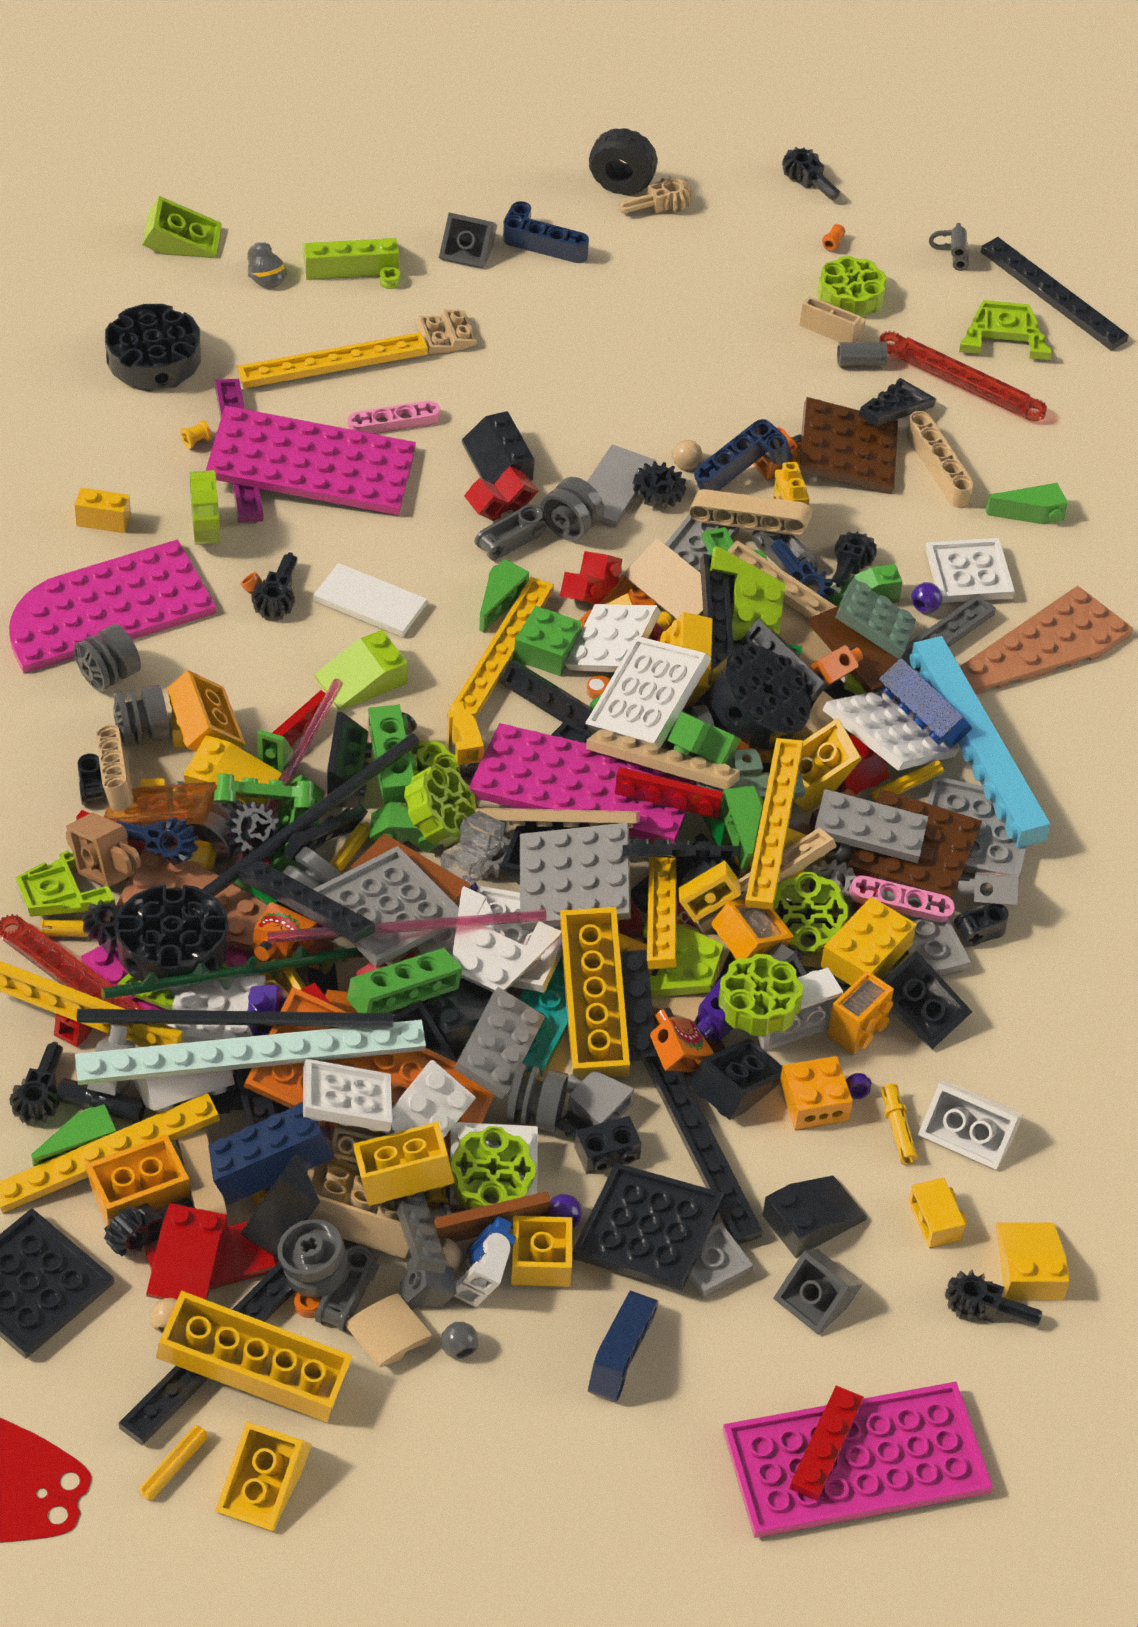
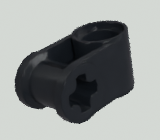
(90, 779)
(983, 924)

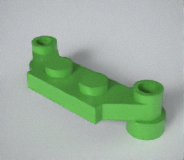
(249, 787)

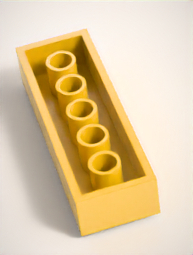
(594, 992)
(253, 1356)

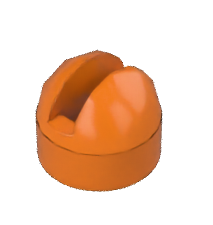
(250, 582)

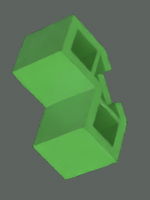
(703, 739)
(396, 823)

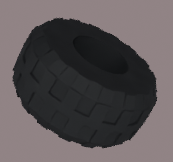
(625, 146)

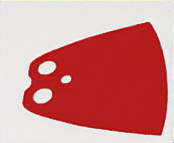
(26, 1466)

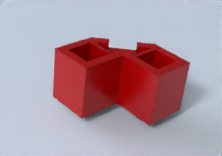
(508, 493)
(596, 578)

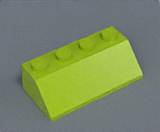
(349, 258)

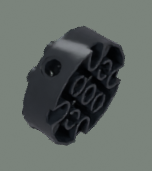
(153, 346)
(759, 696)
(171, 932)

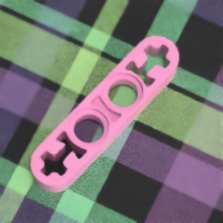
(393, 415)
(901, 902)

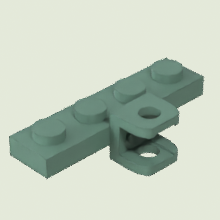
(752, 774)

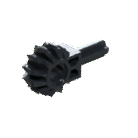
(808, 171)
(853, 554)
(275, 593)
(100, 931)
(38, 1092)
(136, 1227)
(986, 1300)

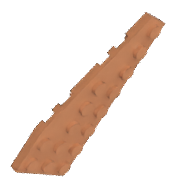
(1056, 636)
(241, 908)

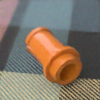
(832, 240)

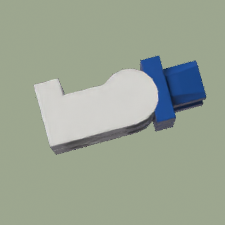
(486, 1262)

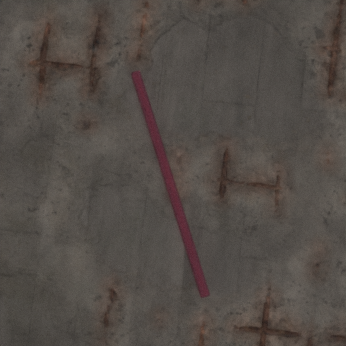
(304, 744)
(415, 925)

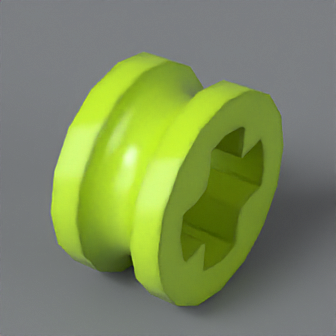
(389, 277)

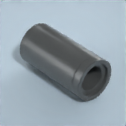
(862, 354)

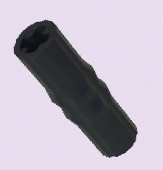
(117, 1105)

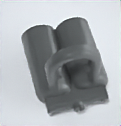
(958, 245)

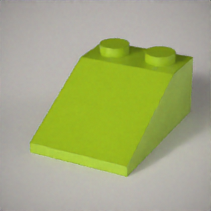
(180, 230)
(366, 669)

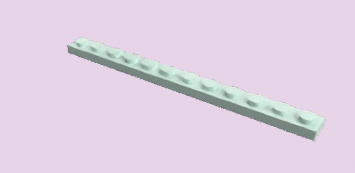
(248, 1052)

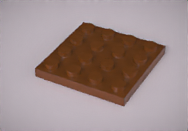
(846, 447)
(943, 854)

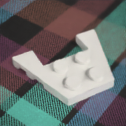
(490, 957)

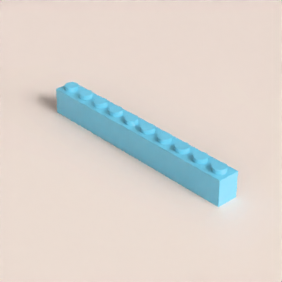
(983, 746)

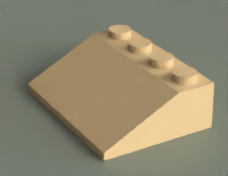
(346, 1207)

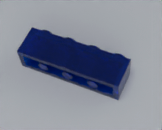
(925, 703)

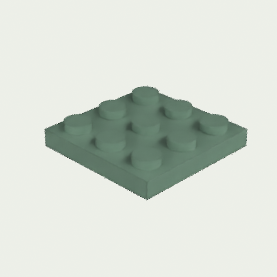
(876, 618)

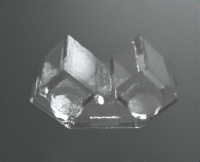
(478, 839)

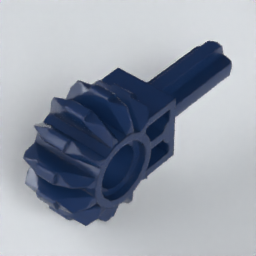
(802, 571)
(159, 838)

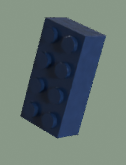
(260, 1152)

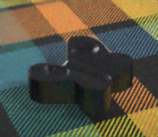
(570, 1124)

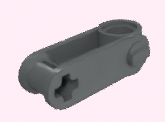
(511, 532)
(765, 539)
(343, 1302)

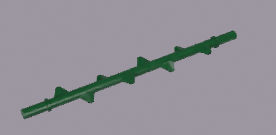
(227, 975)

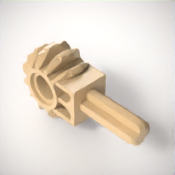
(662, 196)

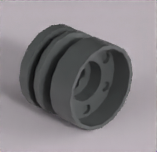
(107, 657)
(141, 715)
(215, 828)
(537, 1097)

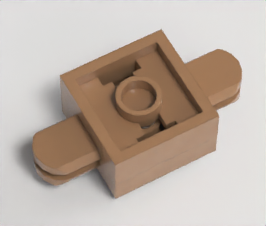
(102, 849)

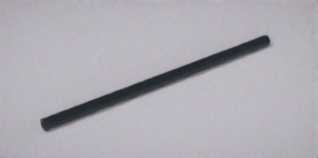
(314, 813)
(249, 1018)

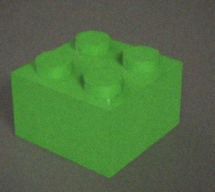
(546, 640)

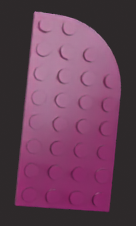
(136, 591)

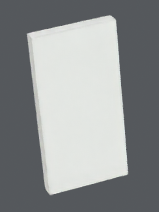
(370, 600)

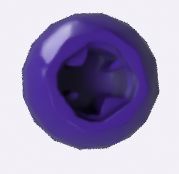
(926, 597)
(565, 1206)

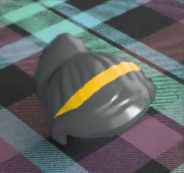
(265, 266)

